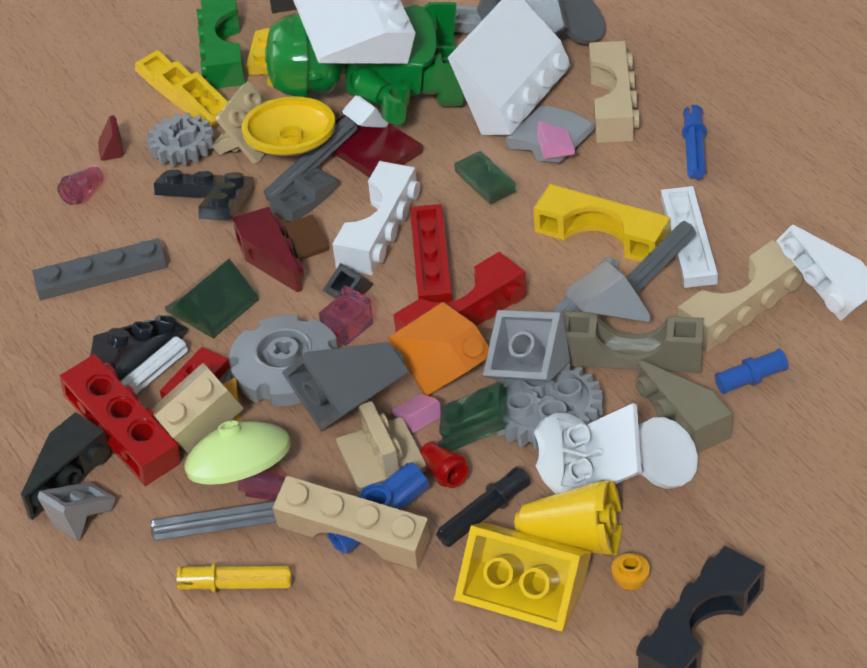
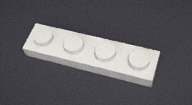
(696, 258)

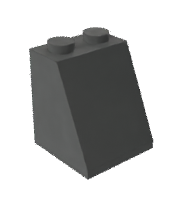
(342, 378)

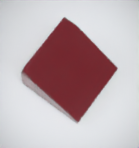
(110, 141)

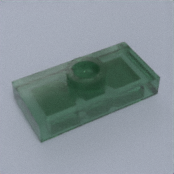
(485, 177)

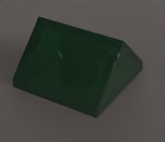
(214, 300)

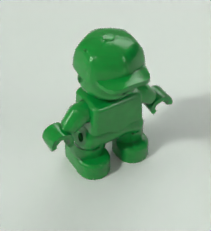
(296, 70)

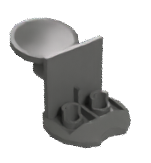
(566, 18)

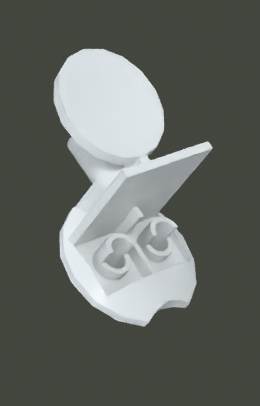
(613, 450)

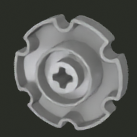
(264, 353)

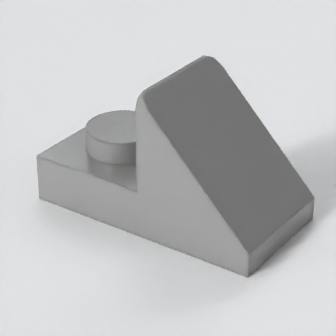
(70, 506)

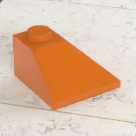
(439, 347)

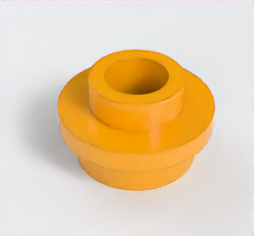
(628, 578)

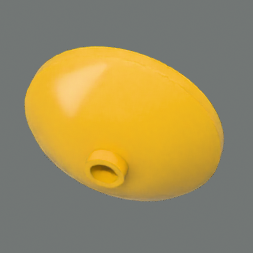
(288, 126)

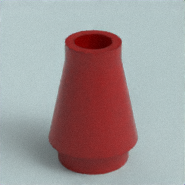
(446, 466)

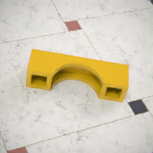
(568, 212)

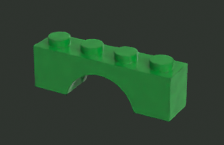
(220, 59)

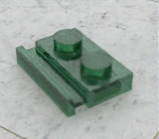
(473, 416)

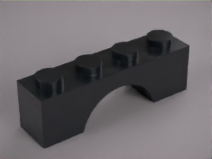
(725, 586)

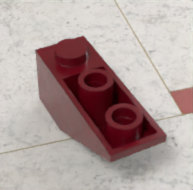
(266, 248)

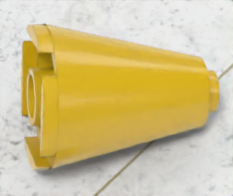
(576, 518)

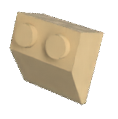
(196, 408)

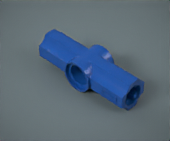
(394, 492)

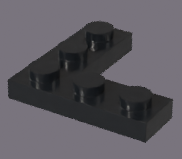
(222, 193)

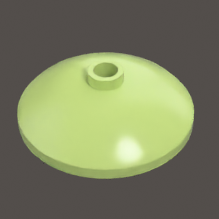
(236, 452)

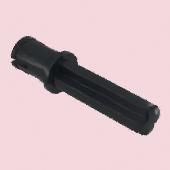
(495, 497)

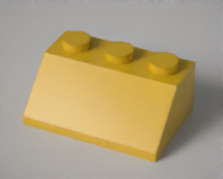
(521, 575)

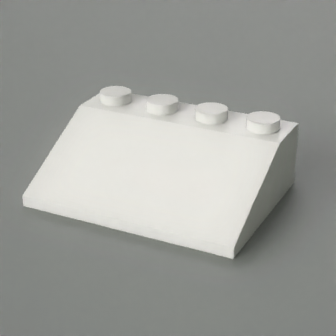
(357, 30)
(508, 66)

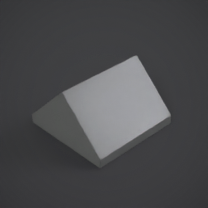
(607, 293)
(527, 346)

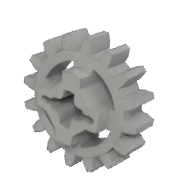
(180, 139)

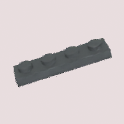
(99, 269)

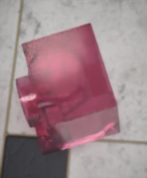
(347, 315)

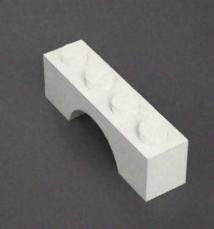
(364, 242)

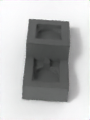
(307, 193)

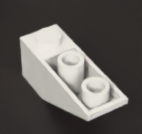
(831, 272)

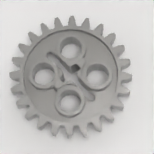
(535, 400)

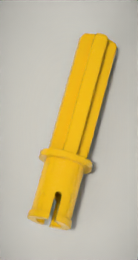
(233, 577)

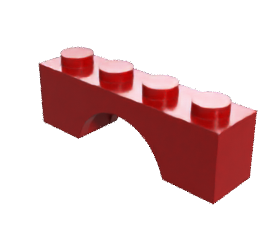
(496, 287)

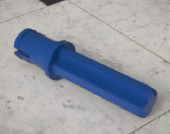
(694, 135)

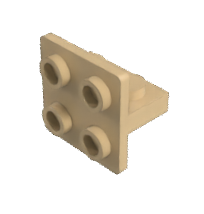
(231, 120)
(378, 448)

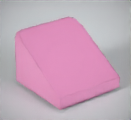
(554, 141)
(418, 412)

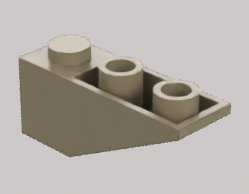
(687, 404)

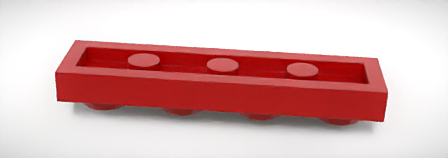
(430, 253)

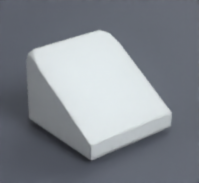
(364, 113)

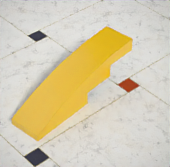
(181, 87)

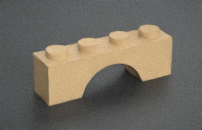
(613, 112)
(769, 278)
(386, 530)

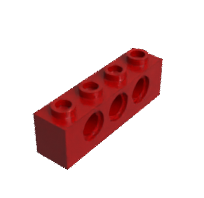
(145, 459)

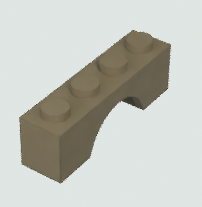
(671, 347)

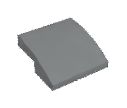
(526, 133)

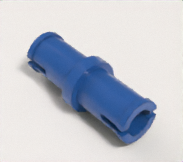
(751, 371)

